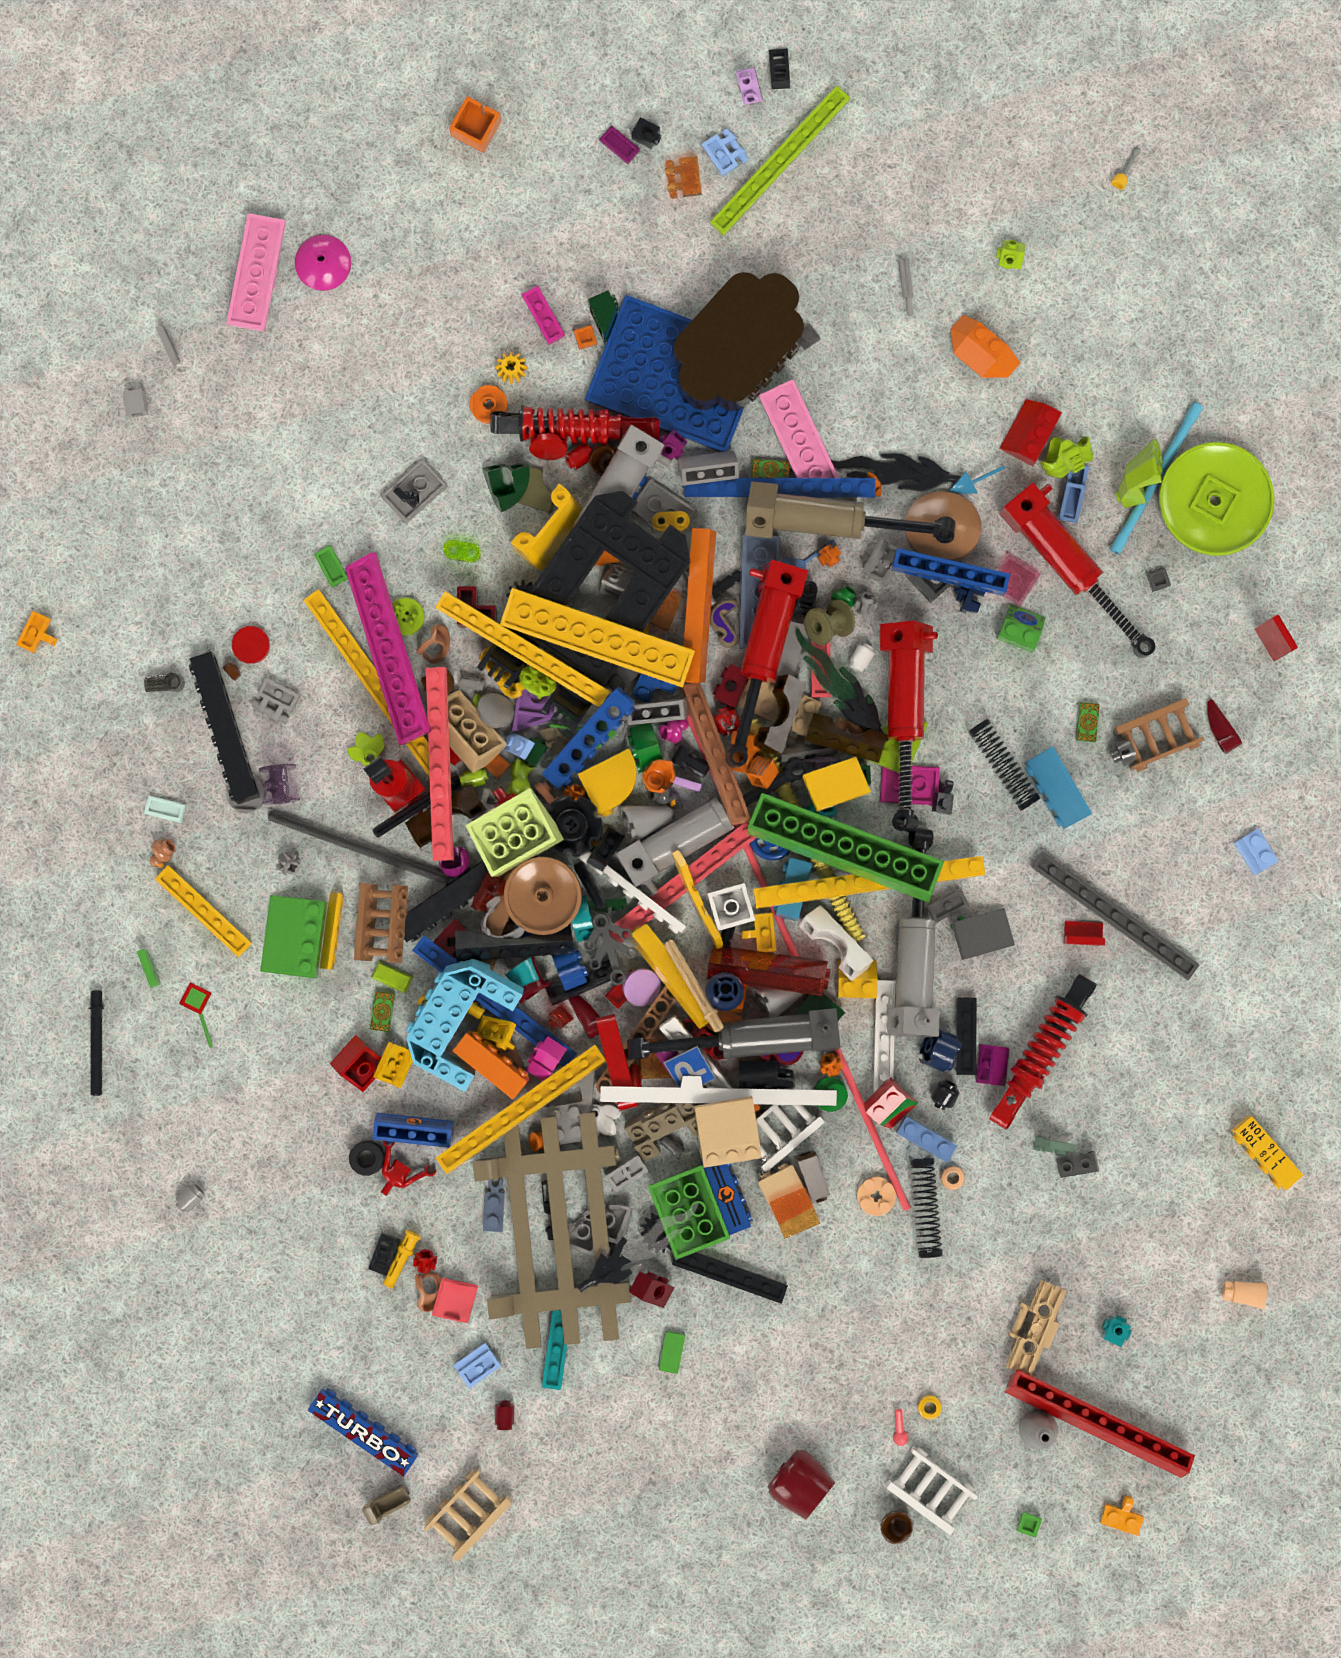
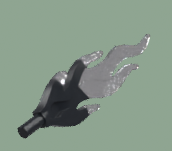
(629, 1251)

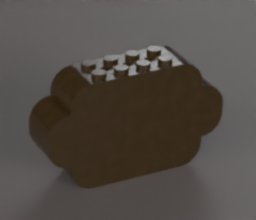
(738, 341)

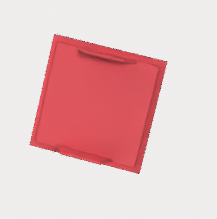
(454, 1300)

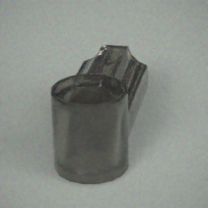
(162, 683)

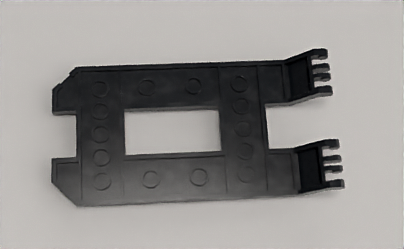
(601, 529)

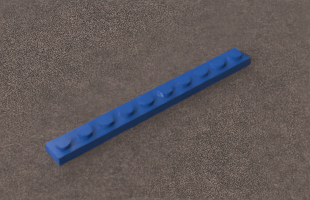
(793, 486)
(524, 1023)

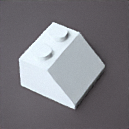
(731, 907)

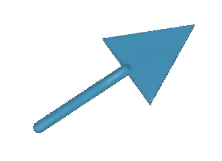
(966, 486)

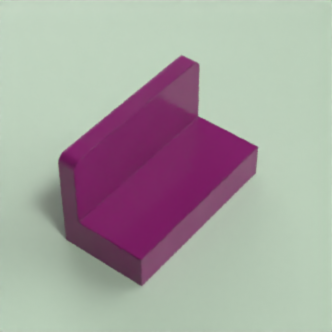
(992, 1065)

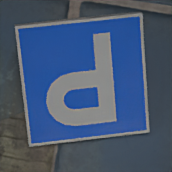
(690, 1064)

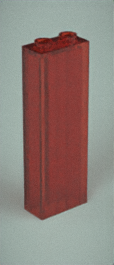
(771, 970)

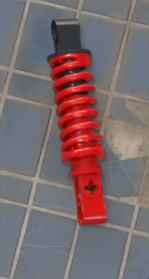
(597, 427)
(1029, 1070)

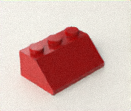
(1030, 431)

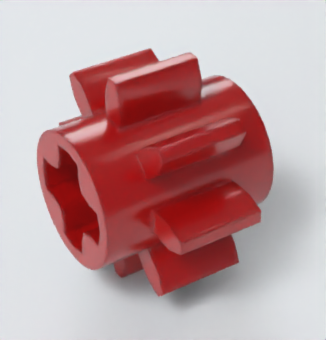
(425, 1261)

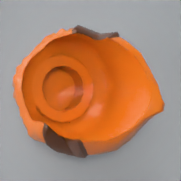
(659, 776)

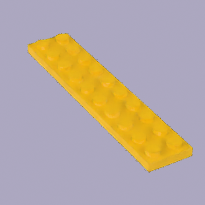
(597, 637)

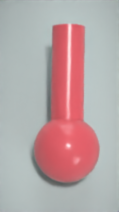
(900, 1436)

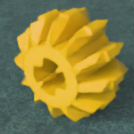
(508, 374)

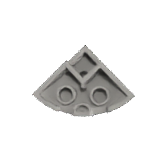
(618, 1222)

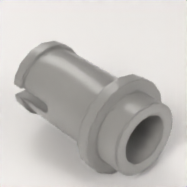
(473, 683)

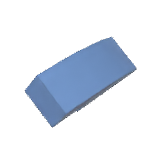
(1073, 495)

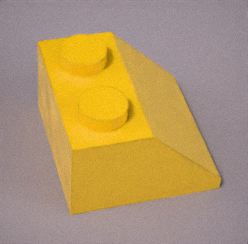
(861, 987)

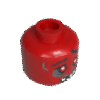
(726, 721)

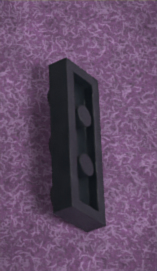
(605, 849)

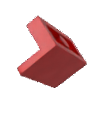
(1083, 933)

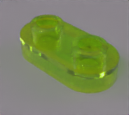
(462, 551)

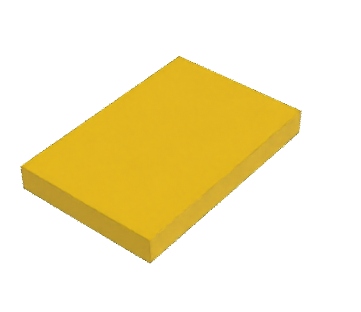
(836, 784)

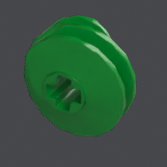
(833, 1083)

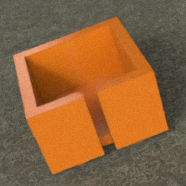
(473, 126)

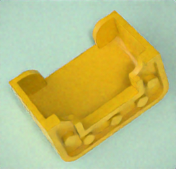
(541, 549)

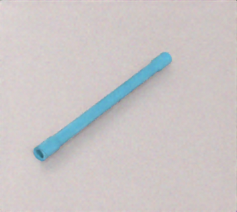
(1190, 418)

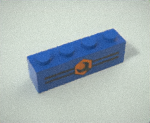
(413, 1130)
(728, 1198)

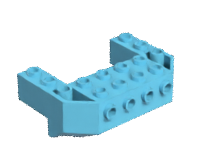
(444, 1012)

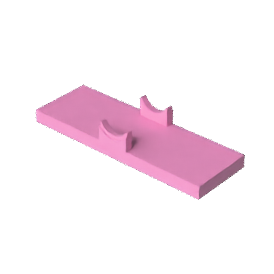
(256, 272)
(797, 432)

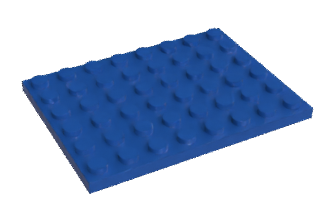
(642, 380)

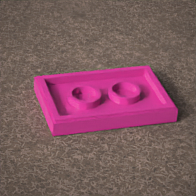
(924, 784)

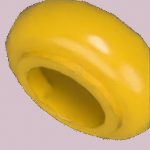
(938, 1407)

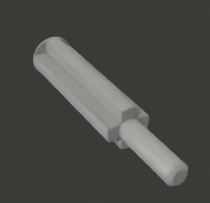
(906, 283)

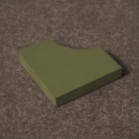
(536, 494)

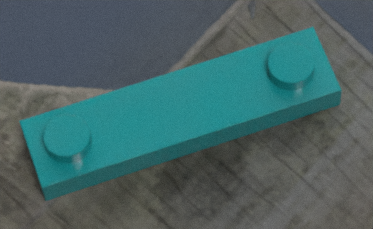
(555, 1354)

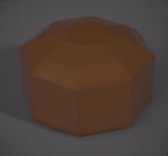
(232, 670)

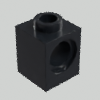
(643, 126)

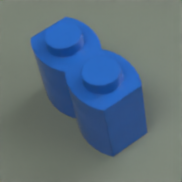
(570, 970)

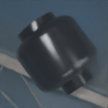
(945, 1094)

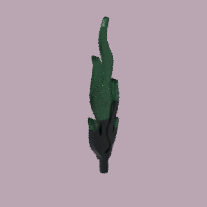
(863, 712)

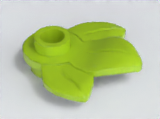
(366, 746)

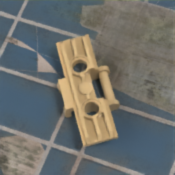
(1041, 1329)

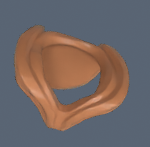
(439, 635)
(427, 1301)

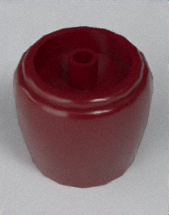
(800, 1484)

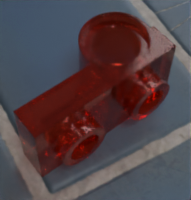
(487, 892)
(559, 1018)

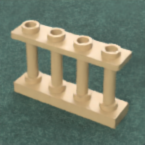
(485, 1517)

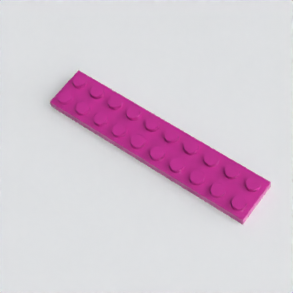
(387, 649)

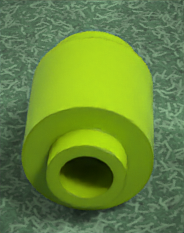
(476, 779)

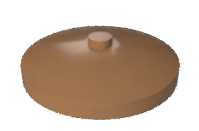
(940, 504)
(542, 895)

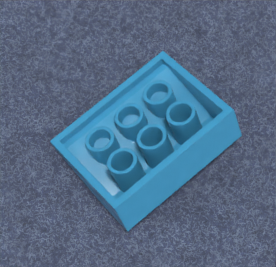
(1058, 788)

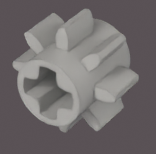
(865, 603)
(288, 862)

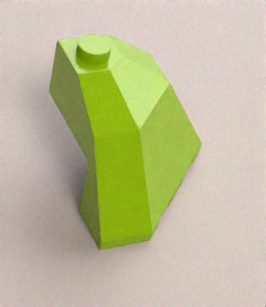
(1140, 472)

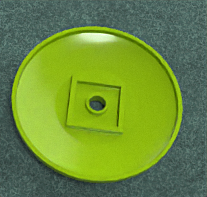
(1235, 479)

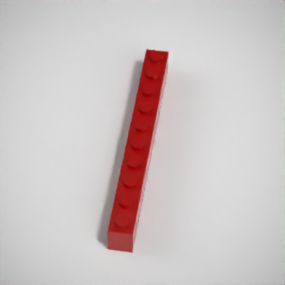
(1099, 1423)

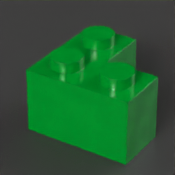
(644, 745)

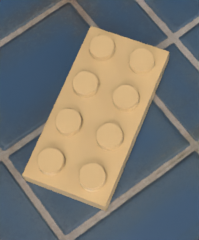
(768, 708)

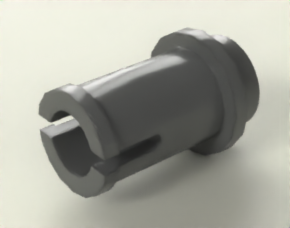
(672, 1146)

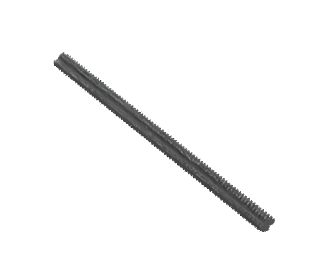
(357, 847)

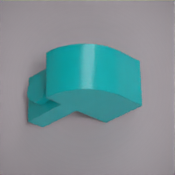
(583, 923)

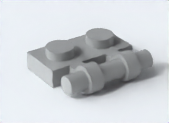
(278, 695)

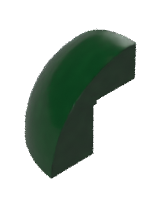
(507, 483)

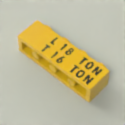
(1266, 1152)

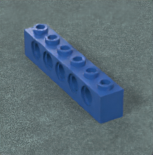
(950, 572)
(554, 771)

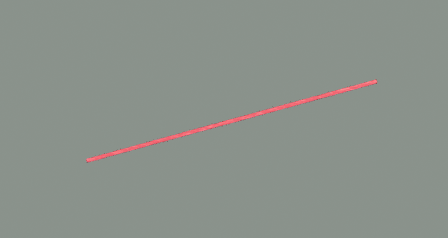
(845, 1070)

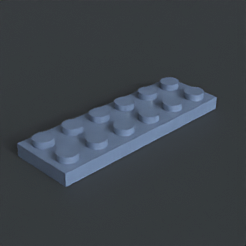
(754, 554)

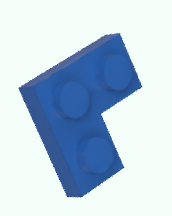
(646, 686)

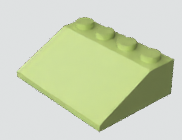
(514, 833)

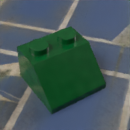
(604, 312)

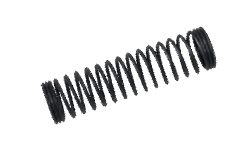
(1035, 797)
(921, 1163)

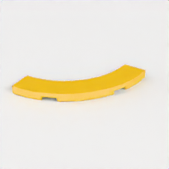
(696, 900)

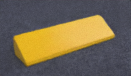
(331, 931)

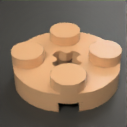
(867, 1202)

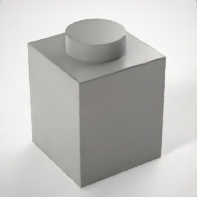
(135, 402)

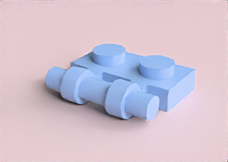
(720, 155)

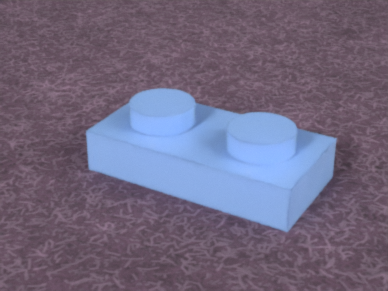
(518, 745)

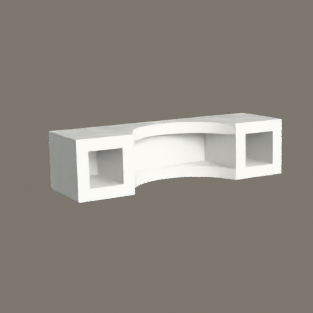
(821, 925)

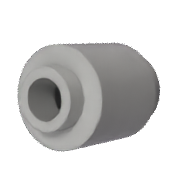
(189, 1198)

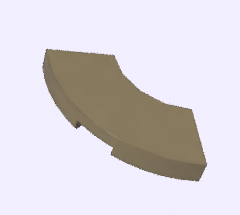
(556, 740)

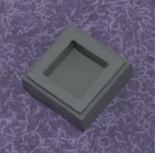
(1158, 580)

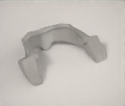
(484, 930)

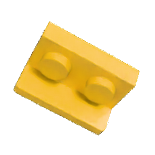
(497, 1032)

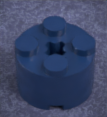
(940, 1051)

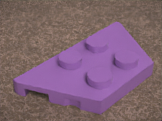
(528, 710)

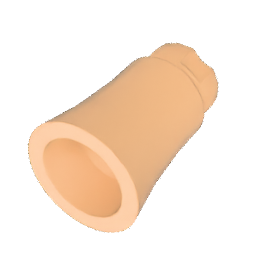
(1245, 1293)

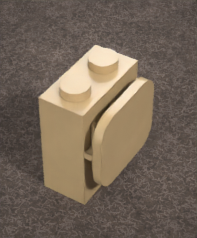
(779, 1183)

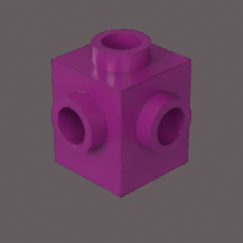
(672, 445)

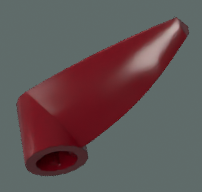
(1223, 731)
(586, 1015)

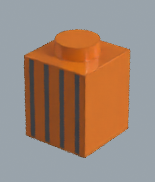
(762, 772)

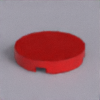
(548, 447)
(250, 645)

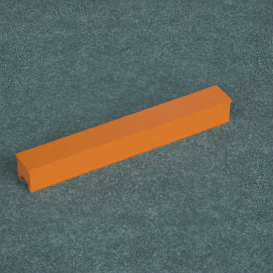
(699, 601)

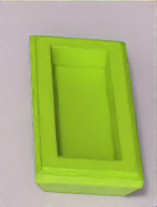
(392, 977)

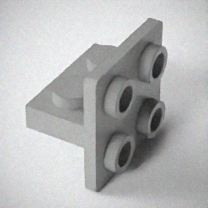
(615, 581)

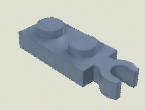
(494, 1208)

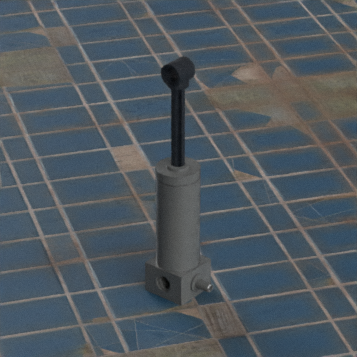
(756, 1037)

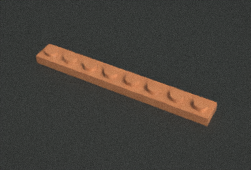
(715, 754)

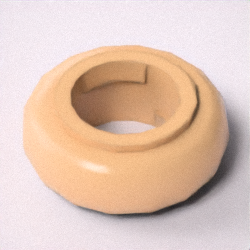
(960, 1181)

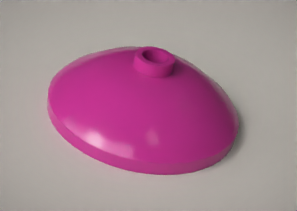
(324, 274)

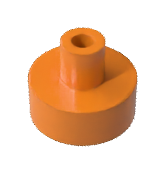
(536, 1141)

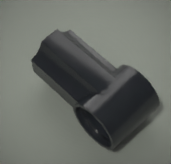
(688, 760)

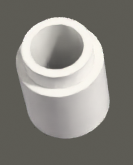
(861, 657)

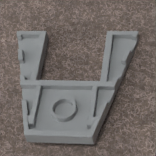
(568, 1114)

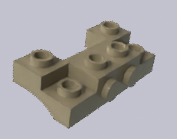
(658, 1123)

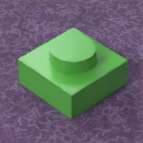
(1029, 1524)

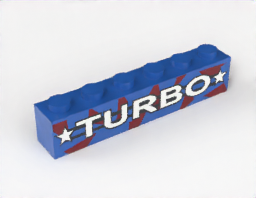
(363, 1432)

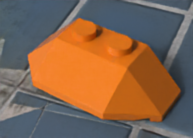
(982, 349)

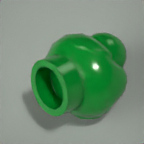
(845, 594)

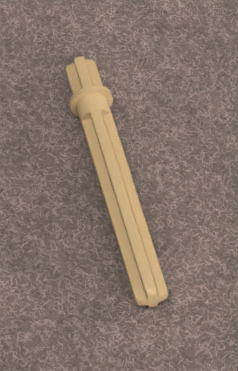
(709, 1012)

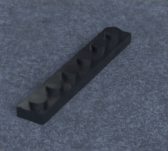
(733, 1276)

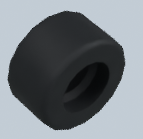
(354, 1158)

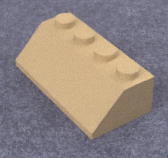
(469, 736)

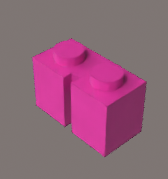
(546, 1058)

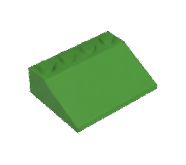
(294, 936)
(676, 1196)

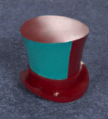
(528, 977)

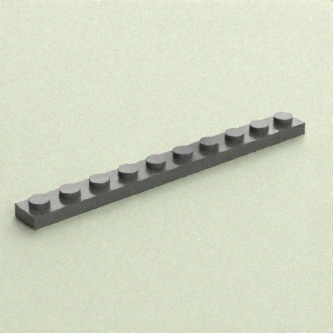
(1115, 916)

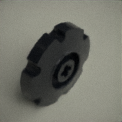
(587, 828)

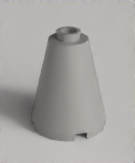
(644, 820)
(773, 1001)
(1038, 1430)

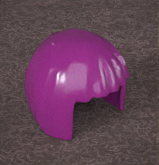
(457, 866)

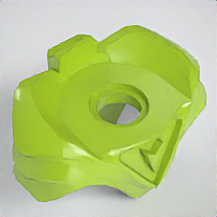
(1066, 456)

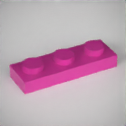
(543, 315)

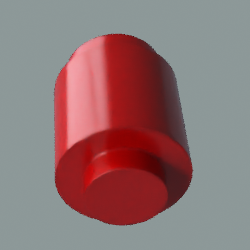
(578, 457)

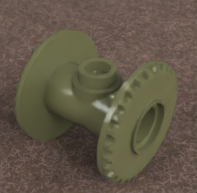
(835, 621)

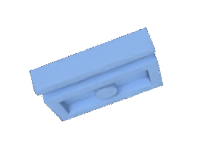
(1256, 852)
(477, 1365)

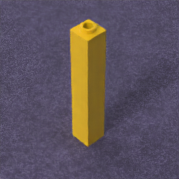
(660, 961)

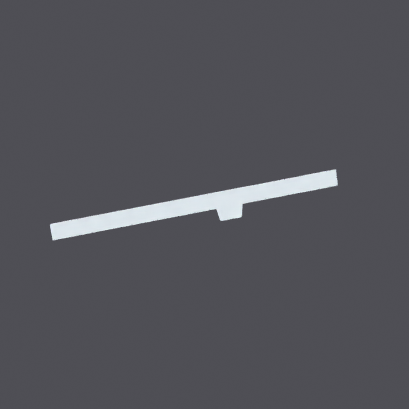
(693, 1092)

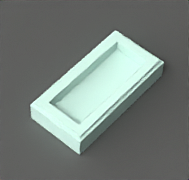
(165, 809)

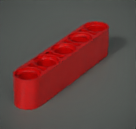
(615, 1056)

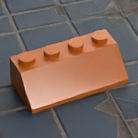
(491, 1064)

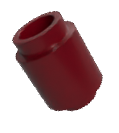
(504, 1415)

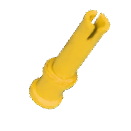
(405, 1250)

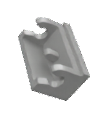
(625, 1171)

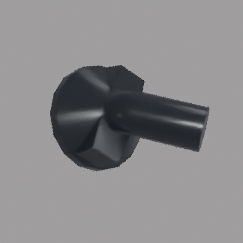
(411, 498)

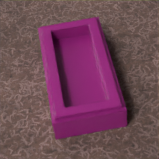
(619, 145)

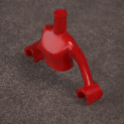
(398, 1172)

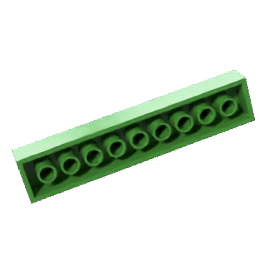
(845, 847)

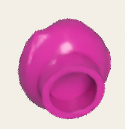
(673, 730)

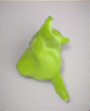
(519, 773)

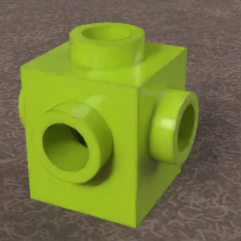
(1011, 254)

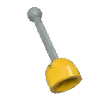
(1120, 180)

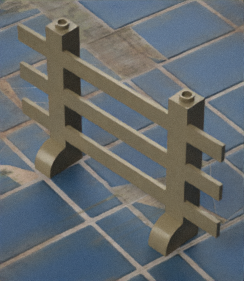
(567, 1296)

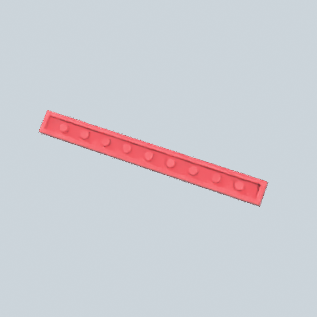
(439, 764)
(698, 869)

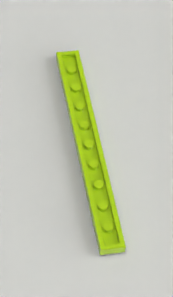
(780, 161)

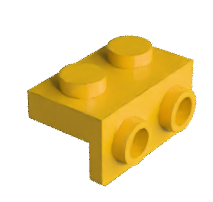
(394, 1065)

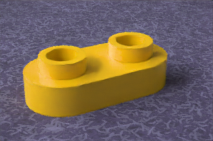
(670, 518)

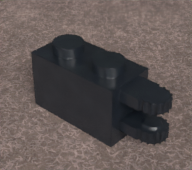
(763, 1075)

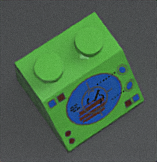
(1021, 628)

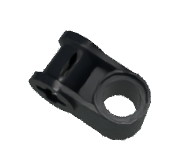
(806, 601)

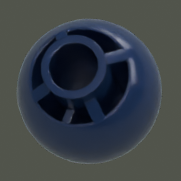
(724, 991)

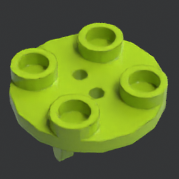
(414, 619)
(537, 682)

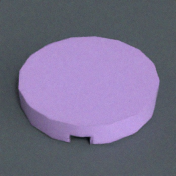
(641, 987)

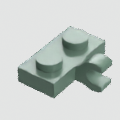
(1049, 1145)

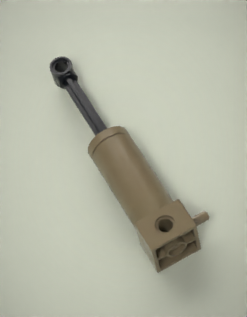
(775, 511)

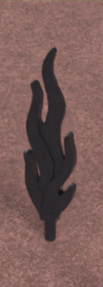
(904, 469)

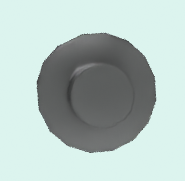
(1126, 759)

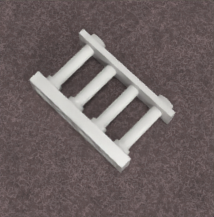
(797, 1134)
(913, 1498)

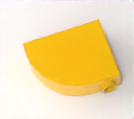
(610, 782)

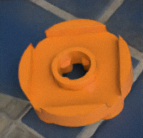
(480, 398)

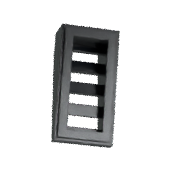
(779, 81)
(390, 1239)

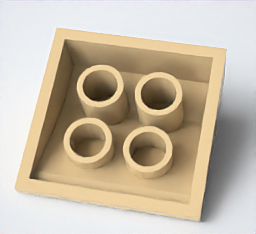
(727, 1132)

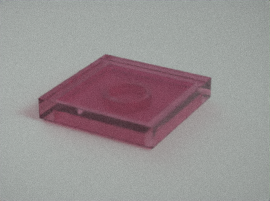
(1021, 579)

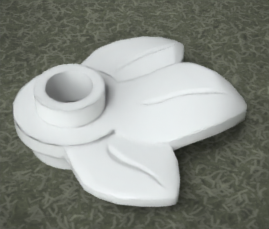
(605, 1119)

